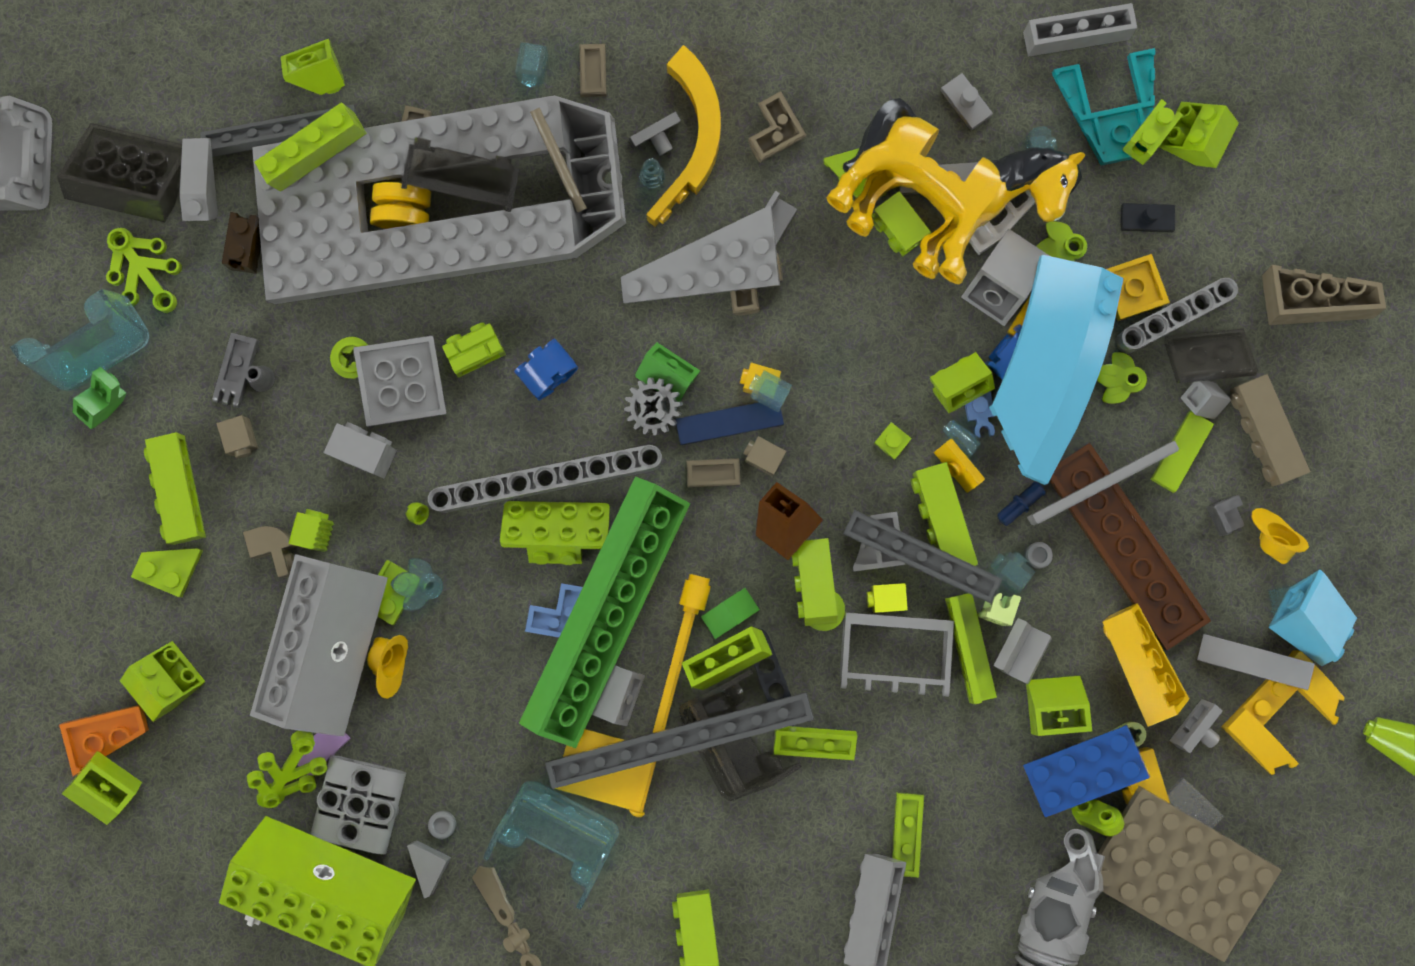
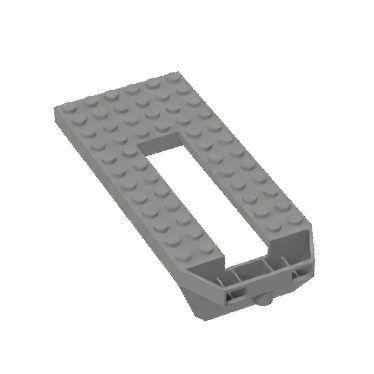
(318, 228)

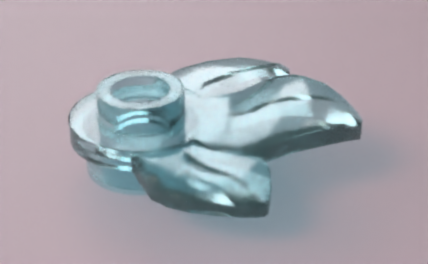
(413, 584)

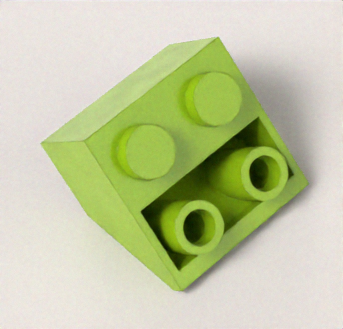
(1201, 133)
(161, 680)
(1058, 706)
(102, 788)

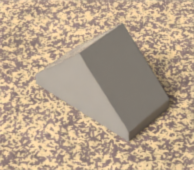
(428, 865)

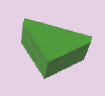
(730, 613)

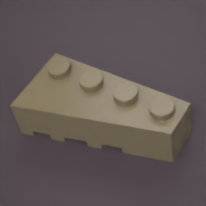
(1311, 298)

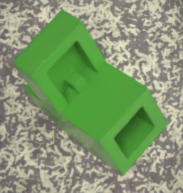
(99, 400)

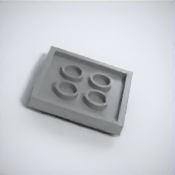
(399, 381)

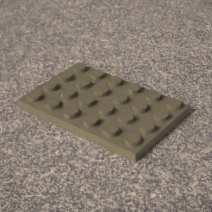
(1184, 874)

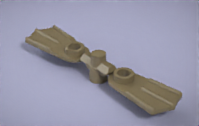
(495, 896)

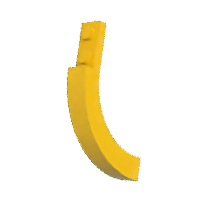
(696, 82)

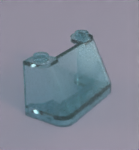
(107, 340)

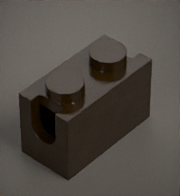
(242, 244)

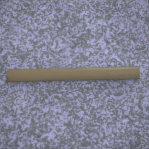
(558, 159)

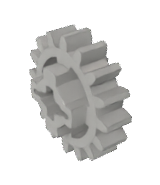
(644, 398)

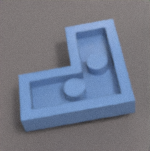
(552, 621)

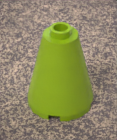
(1394, 740)

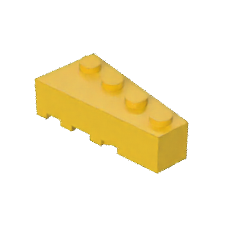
(1145, 665)

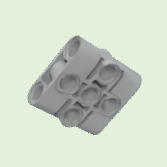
(371, 832)

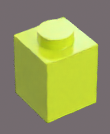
(887, 598)

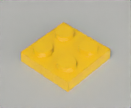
(1141, 287)

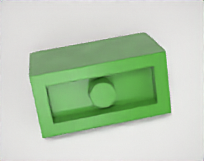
(664, 364)

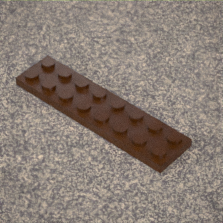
(1130, 550)

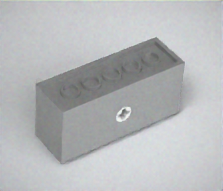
(318, 647)

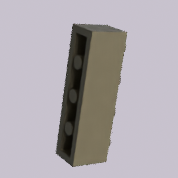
(1269, 431)

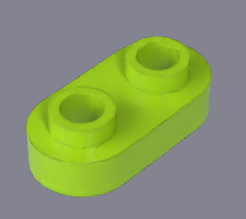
(1095, 816)

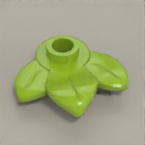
(1058, 243)
(1116, 376)

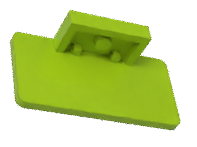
(554, 529)

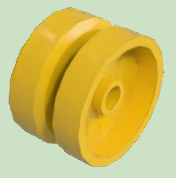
(398, 205)

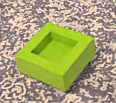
(892, 440)

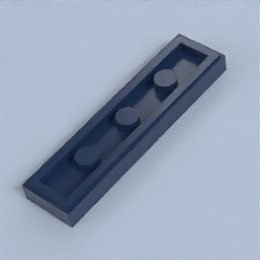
(727, 423)

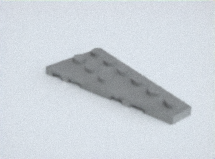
(723, 261)

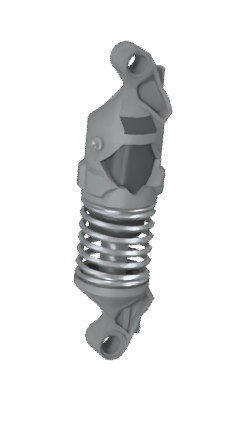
(1061, 908)

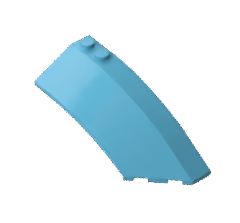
(1056, 361)

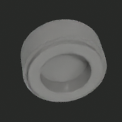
(1038, 555)
(442, 824)

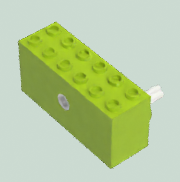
(316, 891)

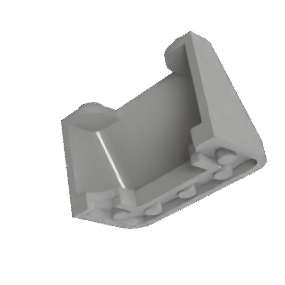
(24, 155)

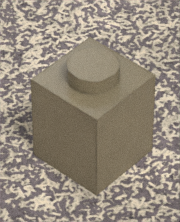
(237, 436)
(764, 455)

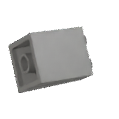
(1004, 278)

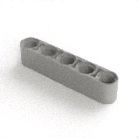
(1187, 310)

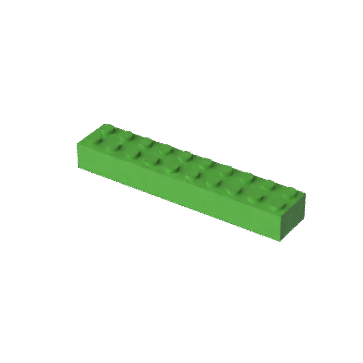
(604, 613)

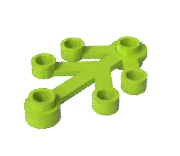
(140, 267)
(274, 793)

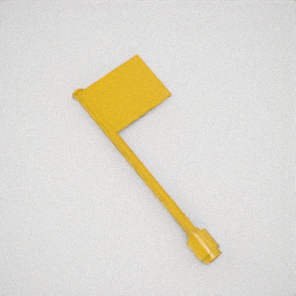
(631, 786)

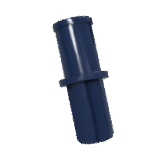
(1021, 503)

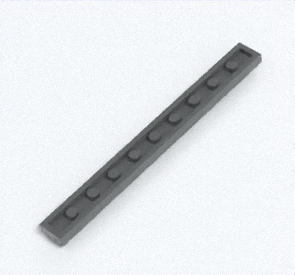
(680, 740)

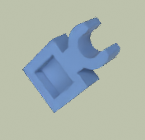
(979, 411)

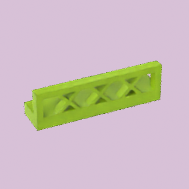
(970, 648)

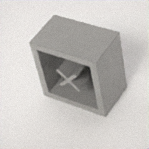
(355, 448)

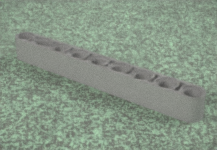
(533, 475)

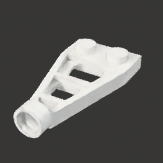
(989, 235)

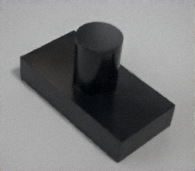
(1147, 217)

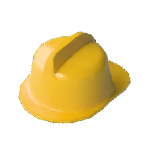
(1277, 536)
(387, 663)

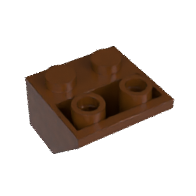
(785, 520)

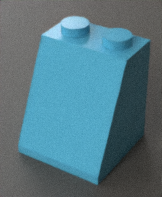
(1315, 619)

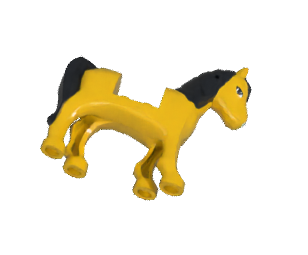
(895, 156)

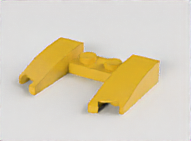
(1248, 722)

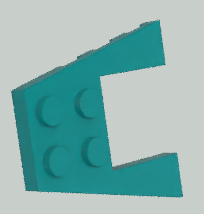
(1112, 128)

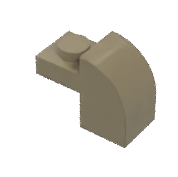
(274, 542)

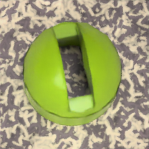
(422, 514)

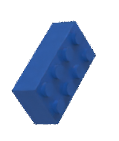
(1086, 771)

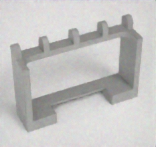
(899, 622)

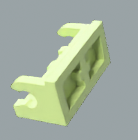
(1001, 611)

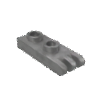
(232, 379)

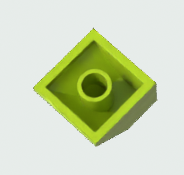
(313, 68)

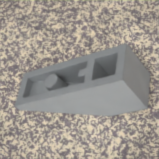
(197, 181)

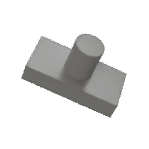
(966, 101)
(656, 134)
(1197, 727)

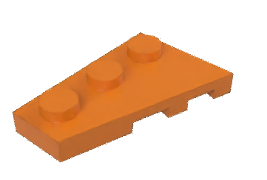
(101, 733)

